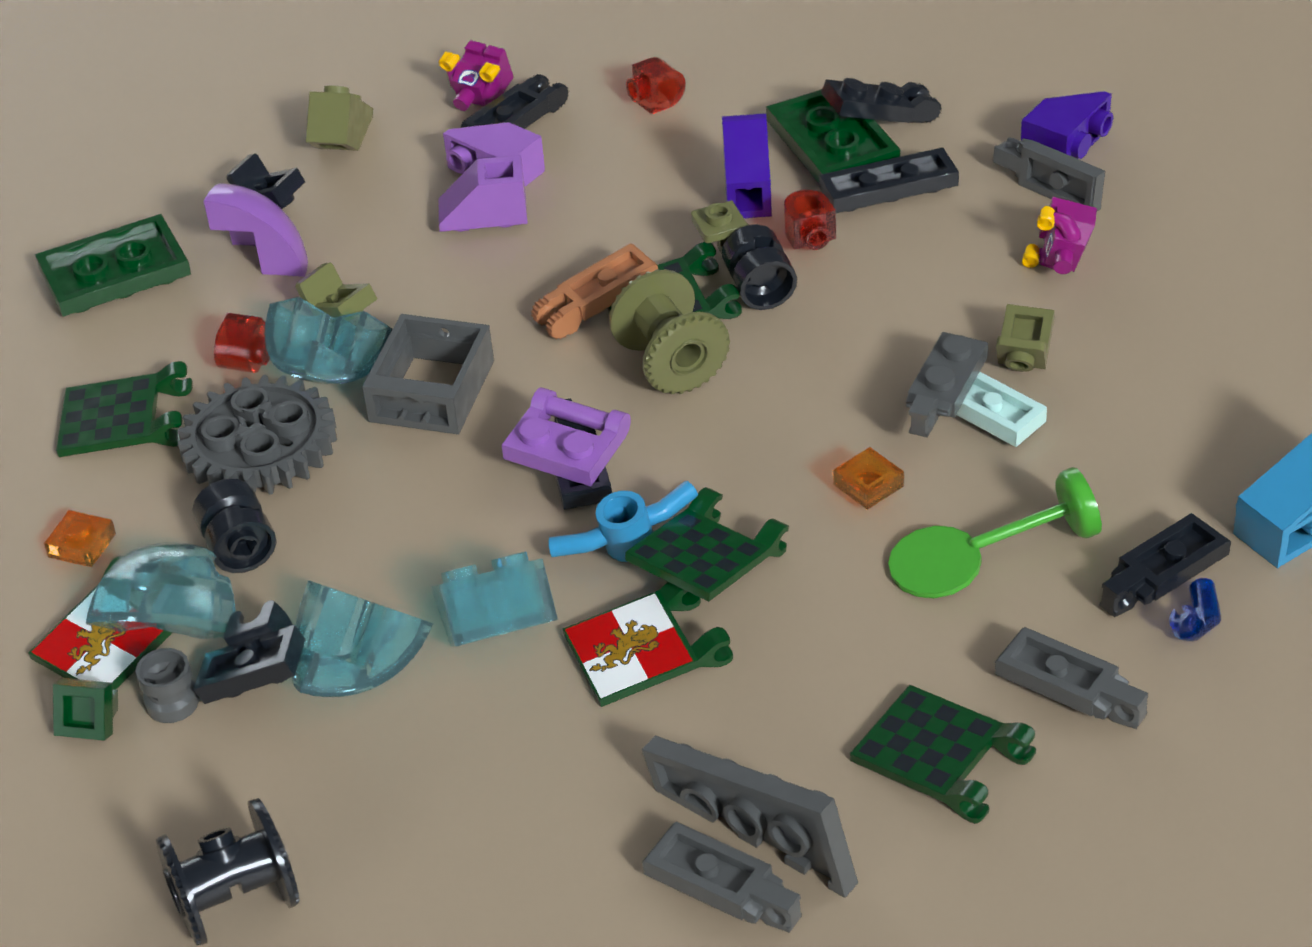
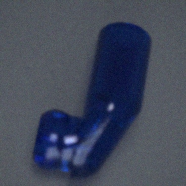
(1203, 614)

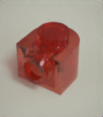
(655, 85)
(809, 219)
(241, 343)

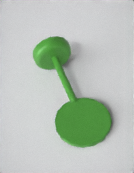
(946, 560)

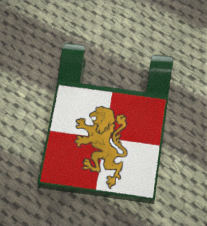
(643, 645)
(92, 651)

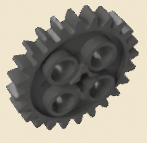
(258, 434)

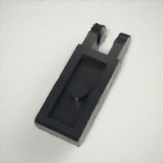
(881, 101)
(522, 104)

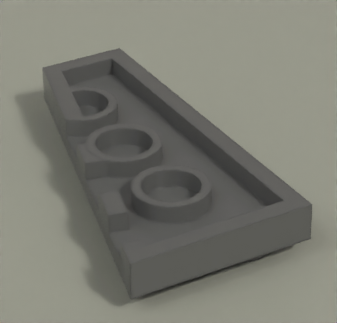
(757, 808)

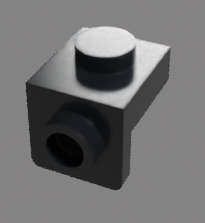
(276, 186)

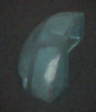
(321, 347)
(165, 589)
(352, 642)

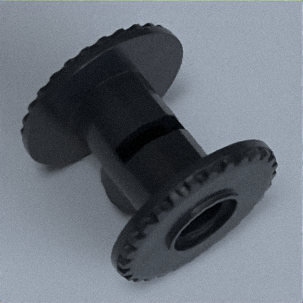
(227, 862)

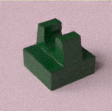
(84, 708)

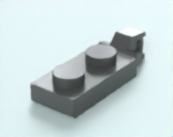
(1051, 172)
(944, 380)
(1071, 678)
(722, 878)

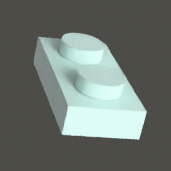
(1002, 410)

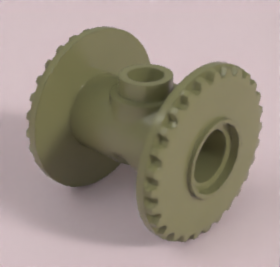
(678, 344)

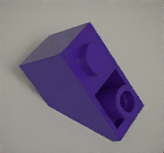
(1069, 122)
(747, 164)

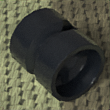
(759, 267)
(234, 525)

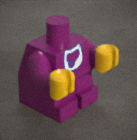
(479, 74)
(1065, 232)

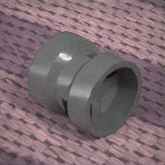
(167, 685)

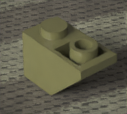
(337, 119)

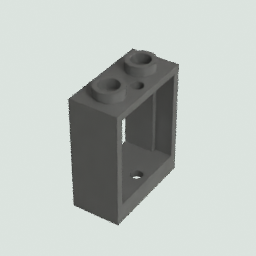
(422, 403)

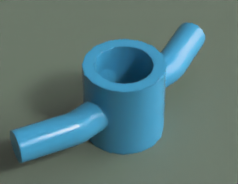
(623, 522)

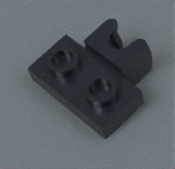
(255, 655)

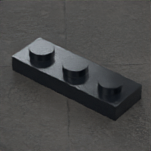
(889, 180)

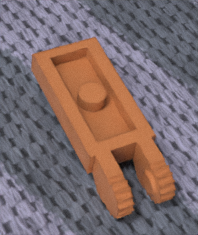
(590, 291)

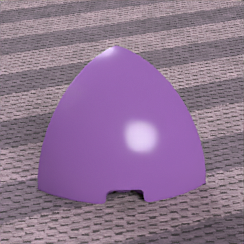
(259, 223)

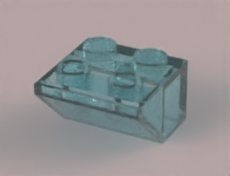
(495, 601)

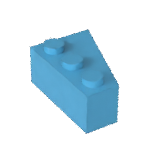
(1277, 508)

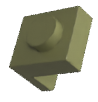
(717, 222)
(328, 293)
(1025, 337)

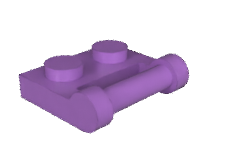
(561, 448)

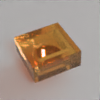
(868, 478)
(80, 538)

